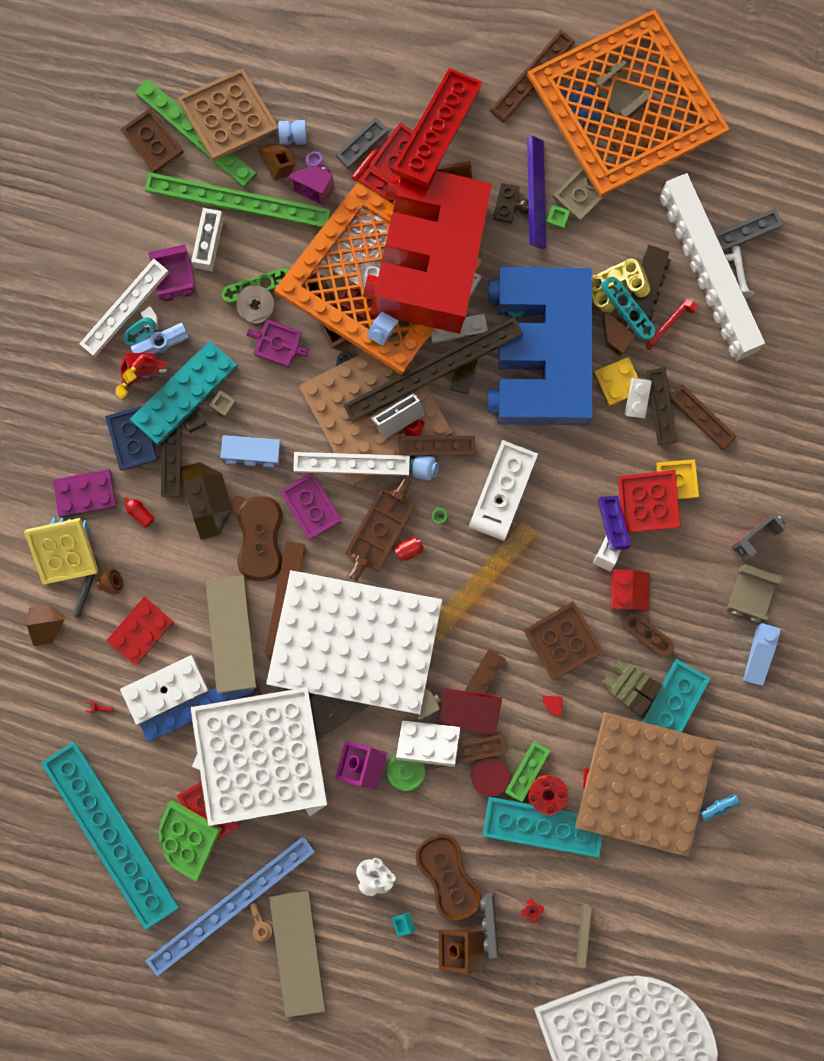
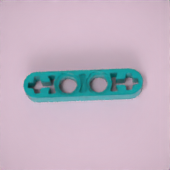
(630, 306)

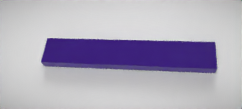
(536, 192)

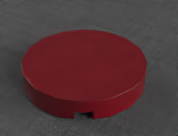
(490, 777)

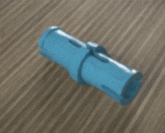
(719, 807)

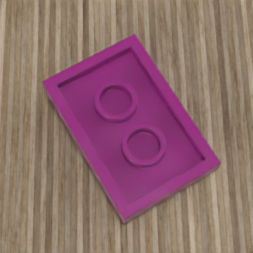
(84, 493)
(310, 506)

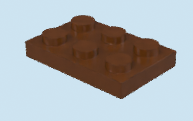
(152, 140)

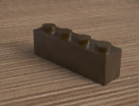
(653, 263)

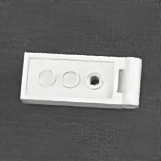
(507, 482)

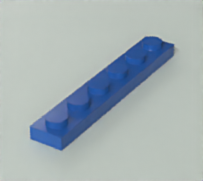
(182, 714)

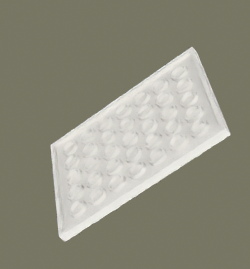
(354, 642)

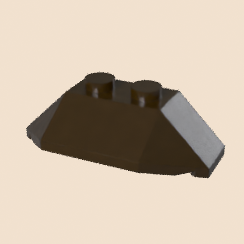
(206, 498)

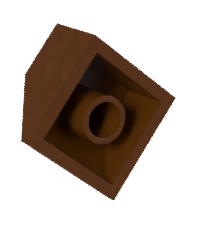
(461, 950)

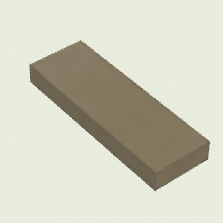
(583, 936)

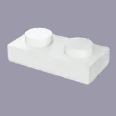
(638, 397)

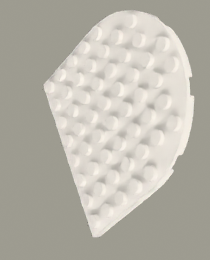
(627, 1022)

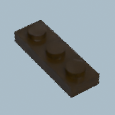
(463, 376)

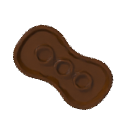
(260, 524)
(455, 892)

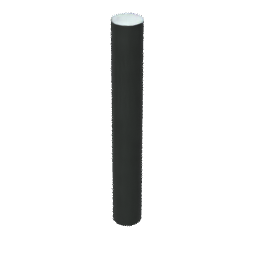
(83, 595)

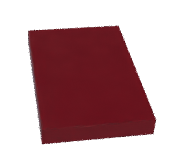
(470, 711)

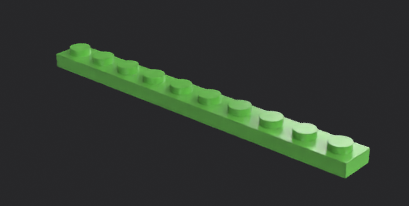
(237, 200)

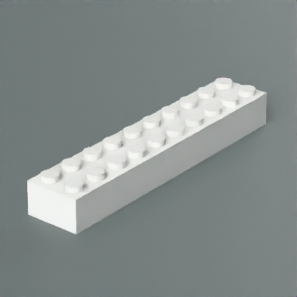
(711, 267)

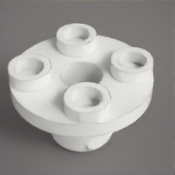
(374, 877)

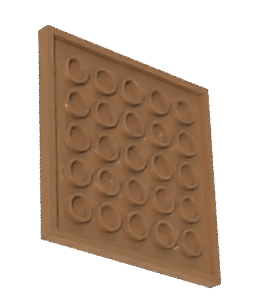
(350, 380)
(646, 784)

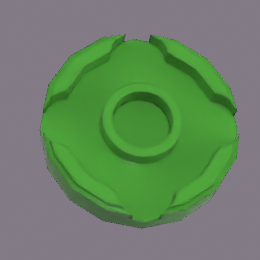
(405, 774)

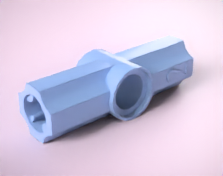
(171, 336)

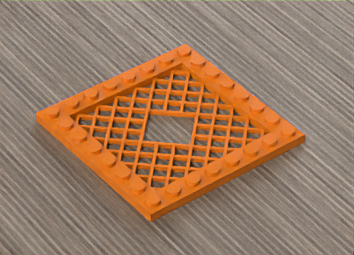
(652, 29)
(292, 284)

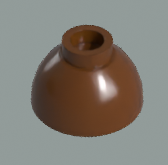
(110, 581)

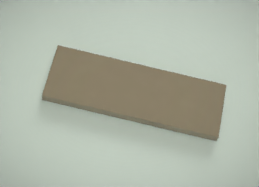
(230, 634)
(297, 953)

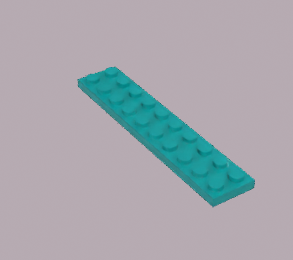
(110, 835)

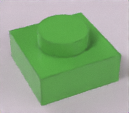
(557, 217)

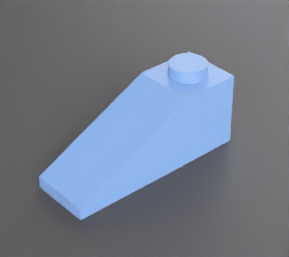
(761, 653)

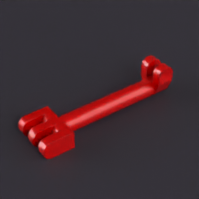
(687, 305)

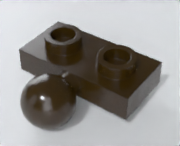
(508, 202)

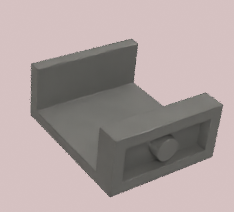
(745, 549)

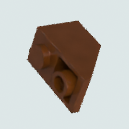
(277, 160)
(616, 335)

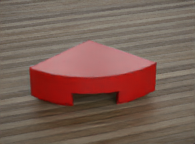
(553, 704)

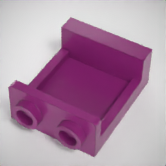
(180, 276)

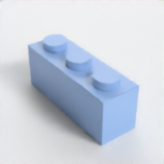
(250, 451)

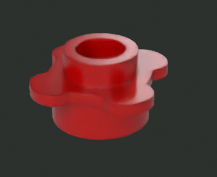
(414, 428)
(538, 909)

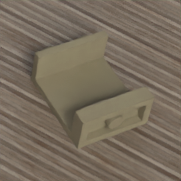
(624, 98)
(752, 593)

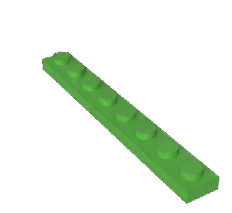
(175, 116)

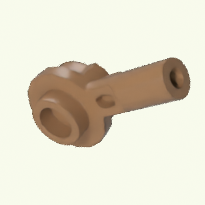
(262, 930)

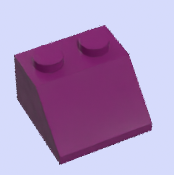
(313, 183)
(361, 765)

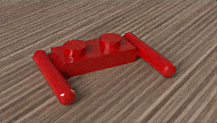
(370, 177)

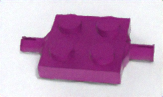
(277, 343)

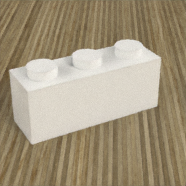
(207, 239)

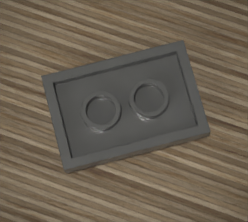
(489, 925)

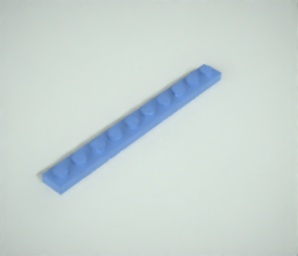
(230, 906)

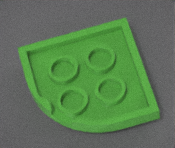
(186, 840)

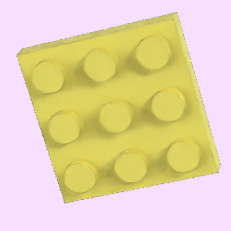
(61, 551)

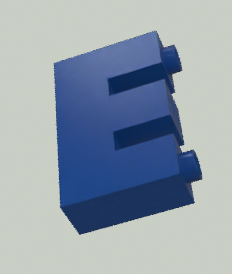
(556, 346)

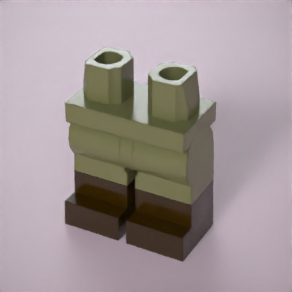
(627, 682)

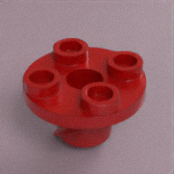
(548, 794)

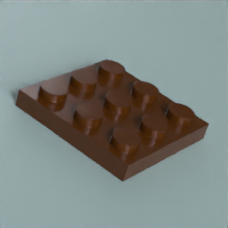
(562, 640)

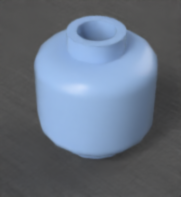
(424, 467)

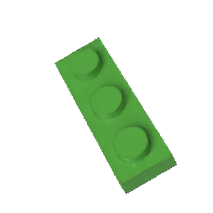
(527, 771)

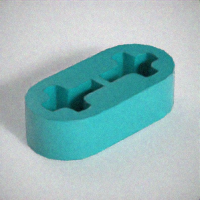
(137, 328)

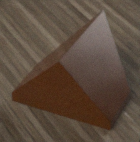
(43, 624)

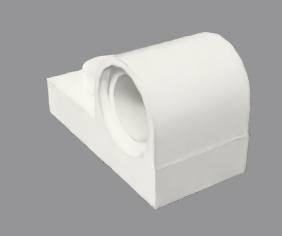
(605, 558)

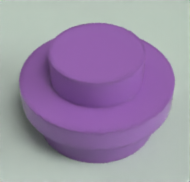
(314, 159)

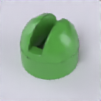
(437, 519)

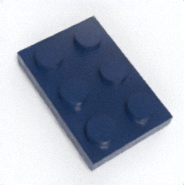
(129, 442)

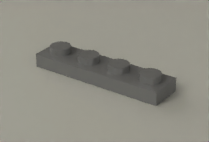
(749, 229)

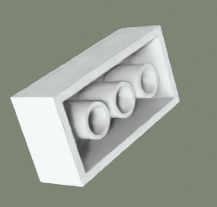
(183, 684)

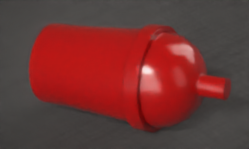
(138, 512)

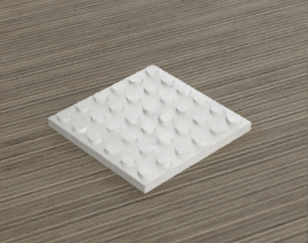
(258, 756)

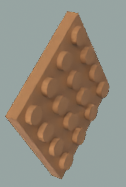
(227, 114)

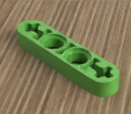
(253, 281)

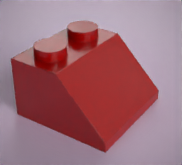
(629, 590)

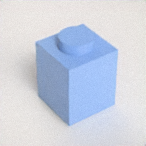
(382, 328)

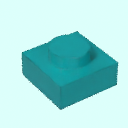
(403, 924)

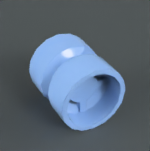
(292, 132)

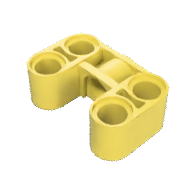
(626, 277)

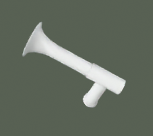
(737, 258)

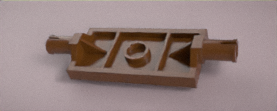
(380, 529)

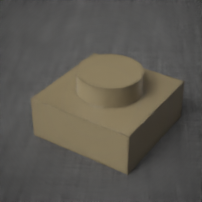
(222, 403)

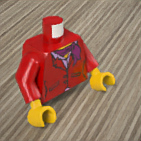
(138, 368)

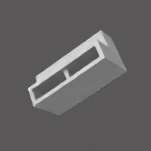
(398, 415)

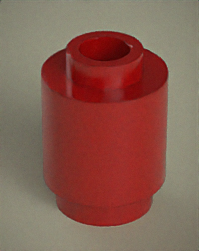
(409, 549)

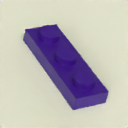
(614, 523)

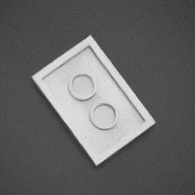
(428, 743)

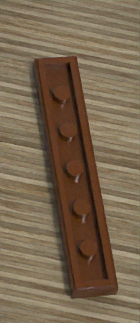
(522, 86)
(291, 561)

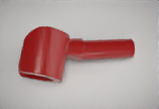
(96, 707)

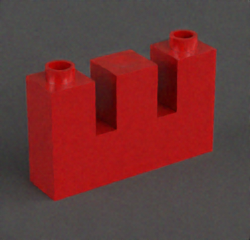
(430, 251)

